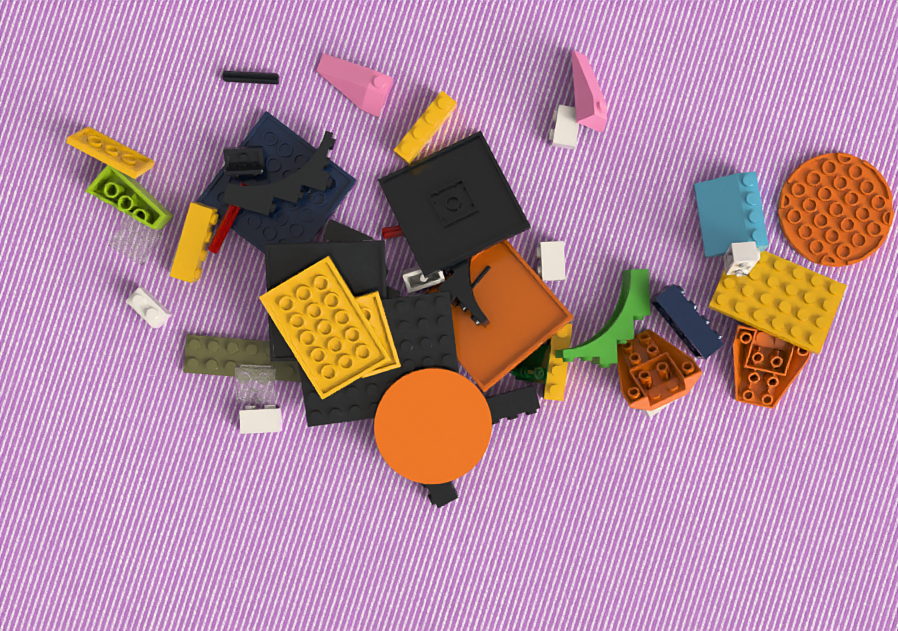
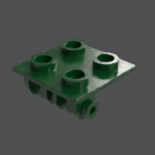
(534, 367)

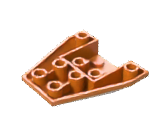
(764, 366)
(654, 371)

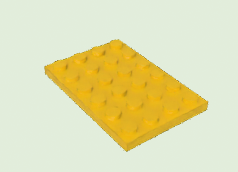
(781, 301)
(325, 327)

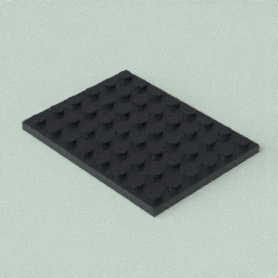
(423, 340)

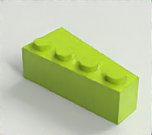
(129, 197)

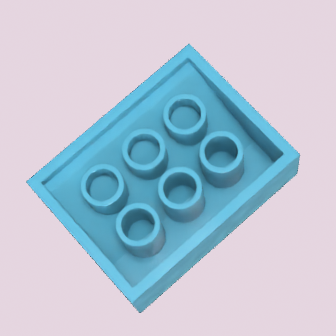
(730, 213)

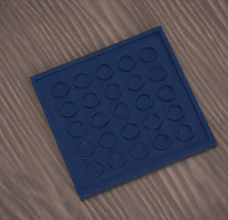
(283, 156)

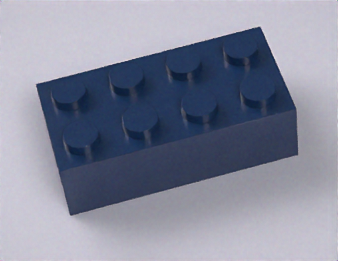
(686, 321)

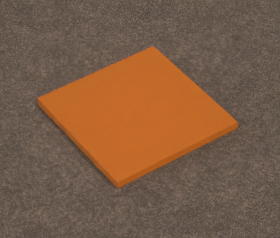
(519, 310)

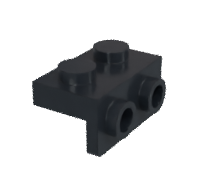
(244, 161)

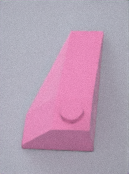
(361, 85)

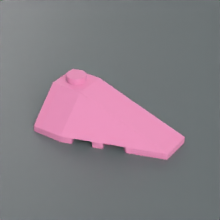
(589, 99)

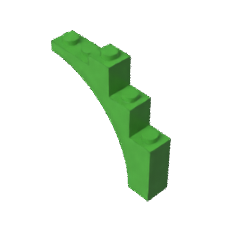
(632, 305)

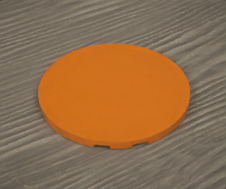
(835, 209)
(432, 425)

